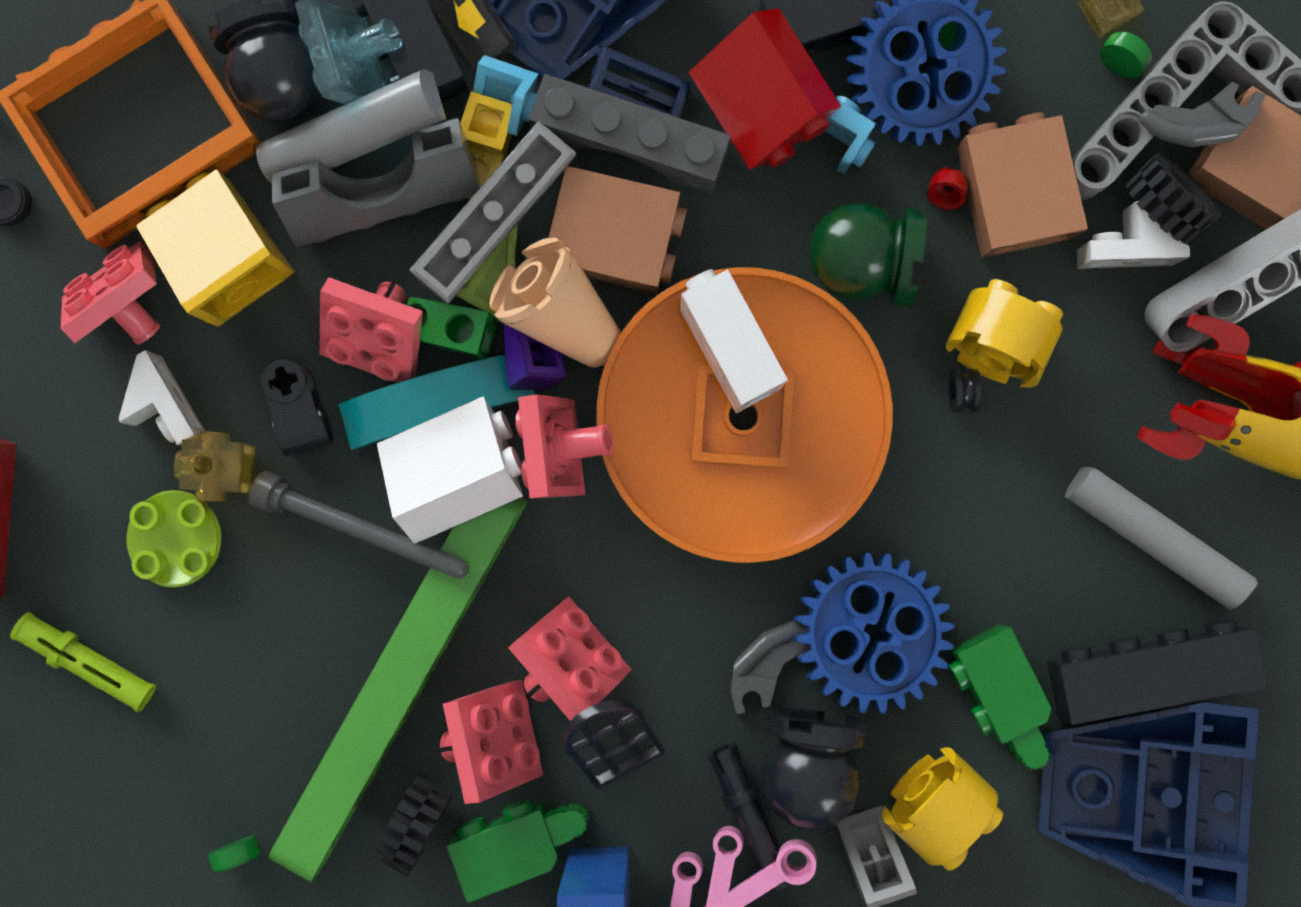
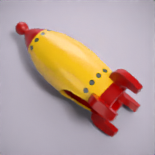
(1270, 389)

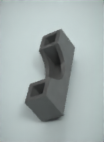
(596, 120)
(324, 204)

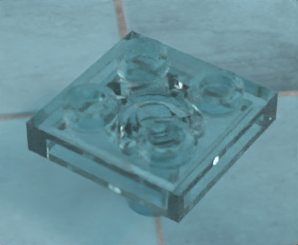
(344, 49)

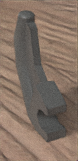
(1208, 124)
(762, 662)

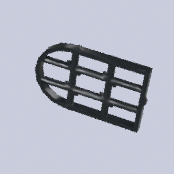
(616, 725)

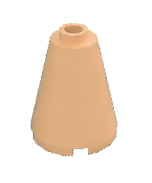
(555, 304)

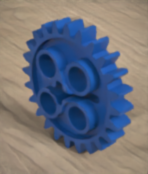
(883, 75)
(913, 652)

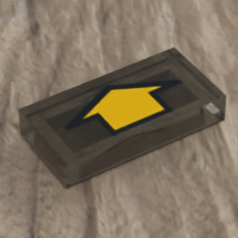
(474, 28)

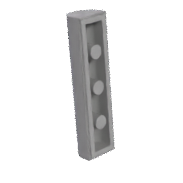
(356, 126)
(492, 212)
(1160, 537)

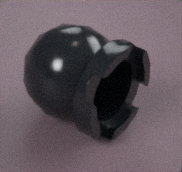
(265, 59)
(811, 770)

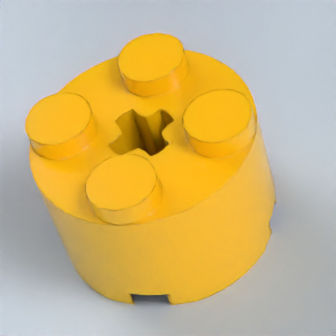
(1006, 334)
(942, 809)

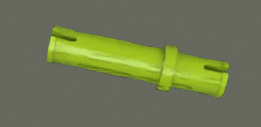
(66, 652)

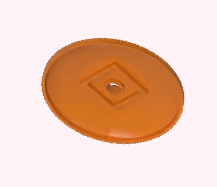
(761, 487)

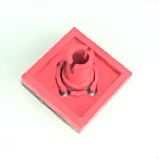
(112, 294)
(370, 329)
(557, 446)
(569, 660)
(491, 741)

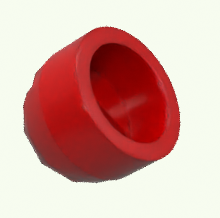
(948, 199)

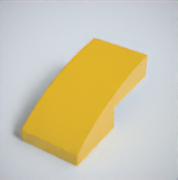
(485, 128)

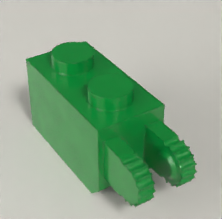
(1004, 692)
(512, 847)

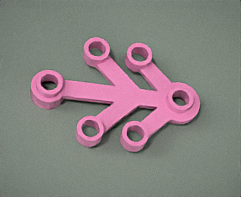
(751, 888)

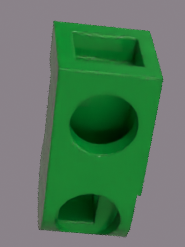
(456, 328)

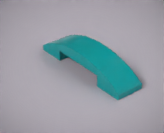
(417, 400)

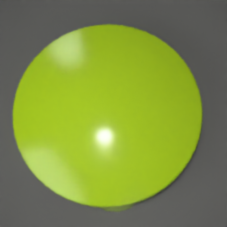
(173, 538)

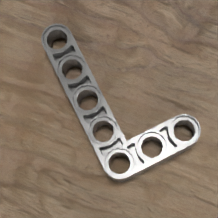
(1172, 87)
(1238, 277)

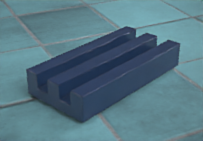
(627, 63)

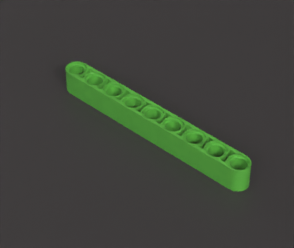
(390, 694)

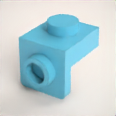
(509, 85)
(852, 130)

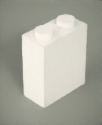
(731, 339)
(450, 469)

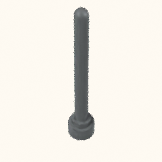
(273, 493)

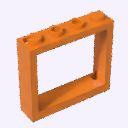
(77, 63)

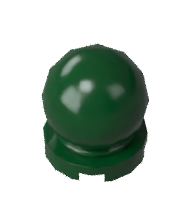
(865, 251)

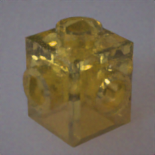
(214, 466)

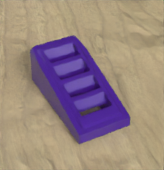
(529, 368)

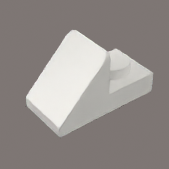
(1142, 245)
(155, 391)

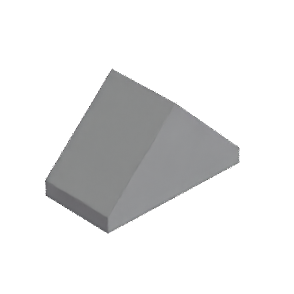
(875, 858)

